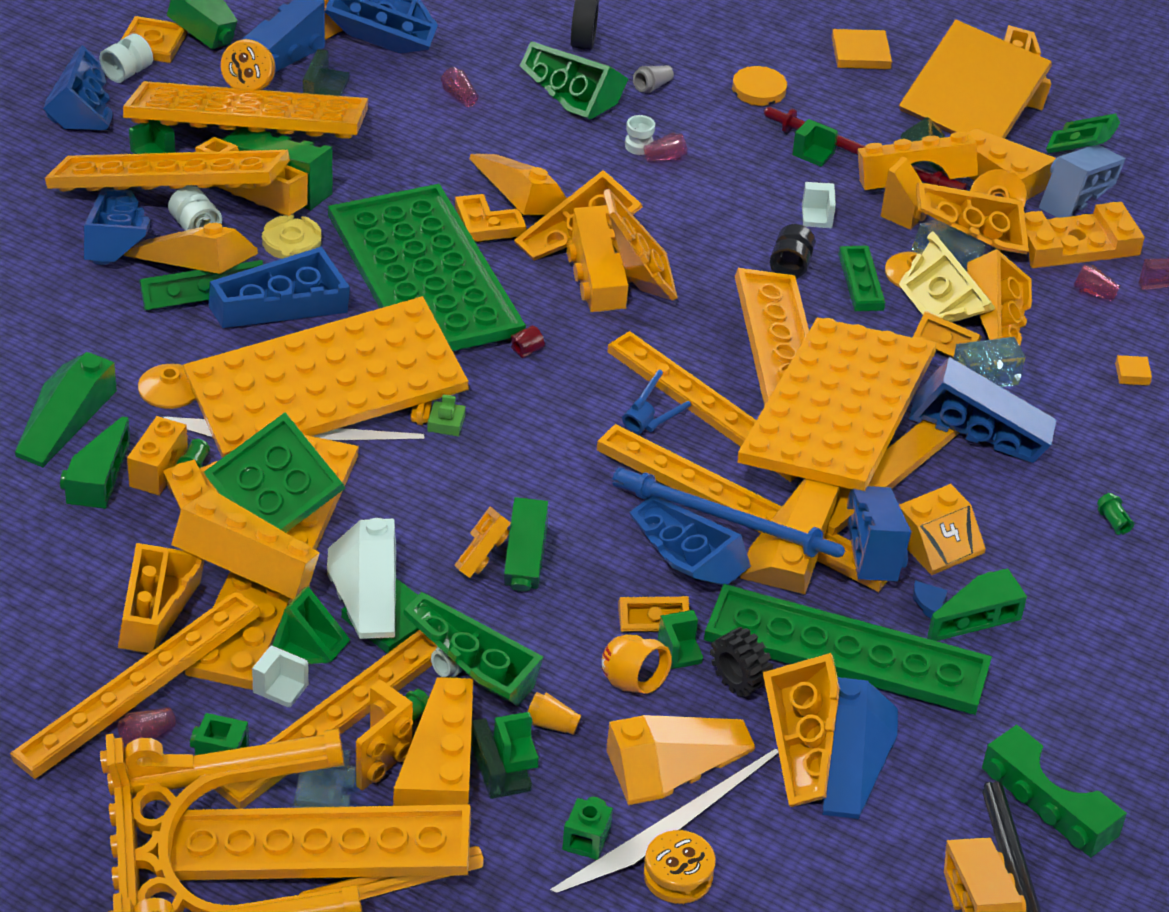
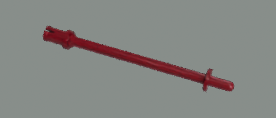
(791, 121)

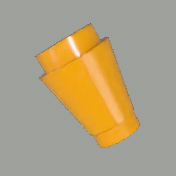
(553, 714)

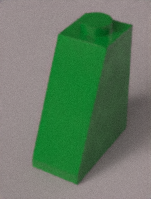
(205, 19)
(526, 544)

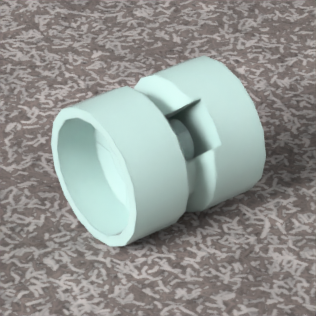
(126, 58)
(192, 208)

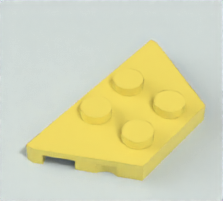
(942, 285)

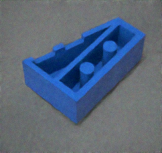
(293, 31)

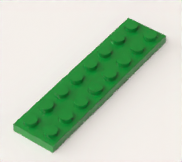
(859, 649)

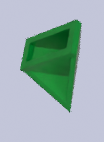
(310, 630)

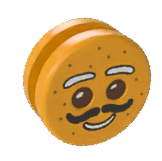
(248, 65)
(679, 866)

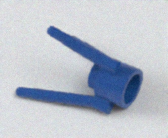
(641, 413)

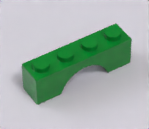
(1083, 818)

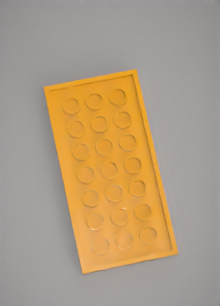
(246, 108)
(327, 374)
(838, 404)

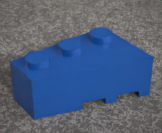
(878, 533)

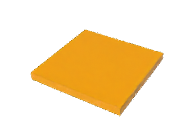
(975, 82)

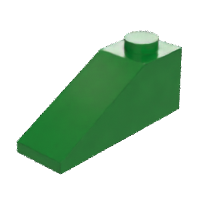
(96, 467)
(981, 604)

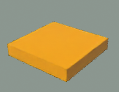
(161, 36)
(861, 49)

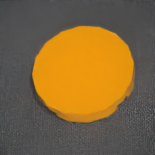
(759, 85)

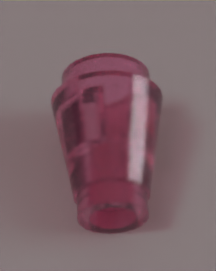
(459, 86)
(666, 148)
(1096, 283)
(145, 724)

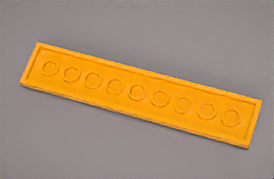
(234, 658)

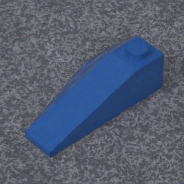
(691, 541)

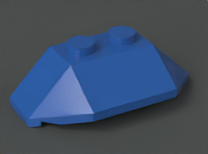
(391, 24)

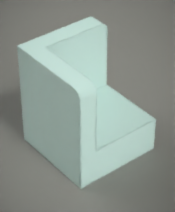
(818, 205)
(280, 676)

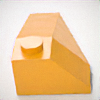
(523, 185)
(980, 215)
(555, 228)
(202, 248)
(642, 257)
(1007, 290)
(803, 718)
(665, 751)

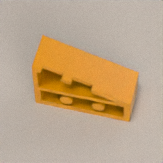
(1026, 163)
(156, 594)
(979, 878)

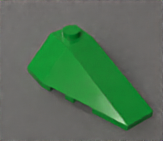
(574, 81)
(66, 406)
(480, 651)

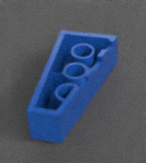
(280, 291)

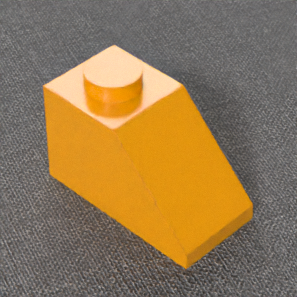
(900, 195)

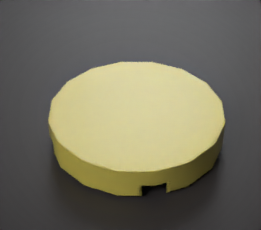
(290, 236)

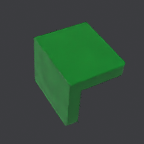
(151, 138)
(815, 142)
(679, 634)
(515, 743)

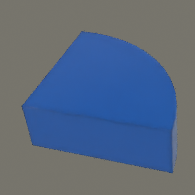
(929, 597)

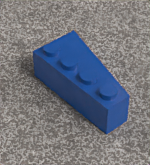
(983, 411)

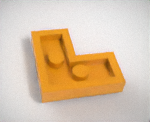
(485, 223)
(488, 532)

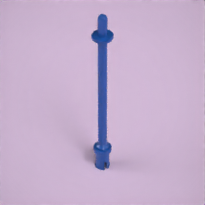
(646, 486)

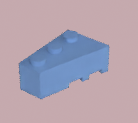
(1080, 177)

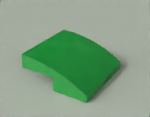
(1083, 133)

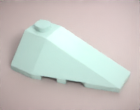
(365, 576)

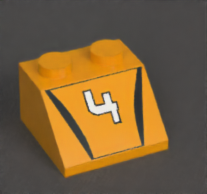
(942, 529)

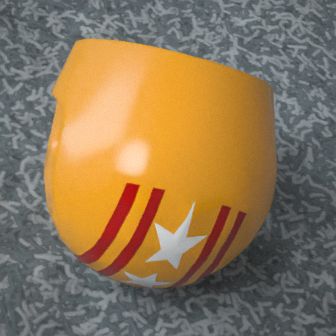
(624, 659)

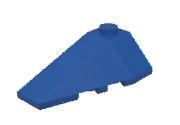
(79, 95)
(113, 226)
(861, 742)

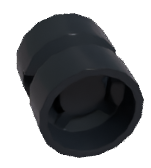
(792, 250)

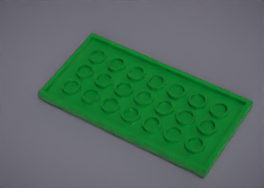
(419, 247)

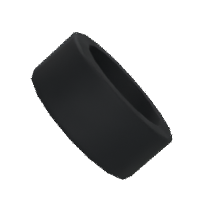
(584, 23)

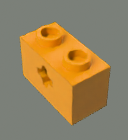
(156, 451)

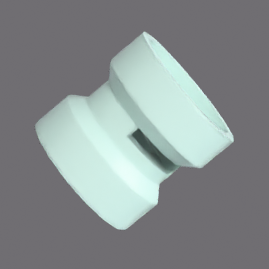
(641, 135)

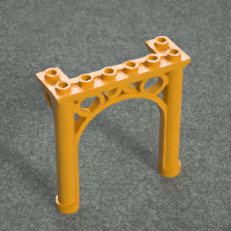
(146, 774)

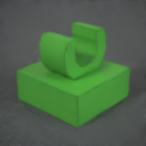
(446, 416)

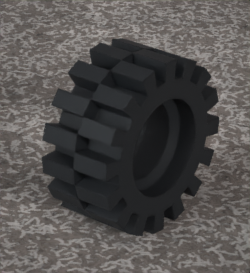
(740, 661)

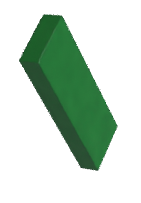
(861, 278)

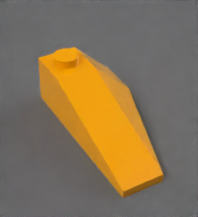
(782, 562)

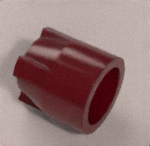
(527, 341)

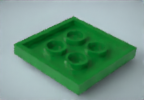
(276, 475)

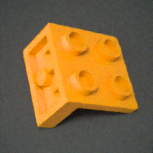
(388, 734)

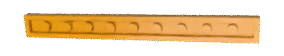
(695, 480)

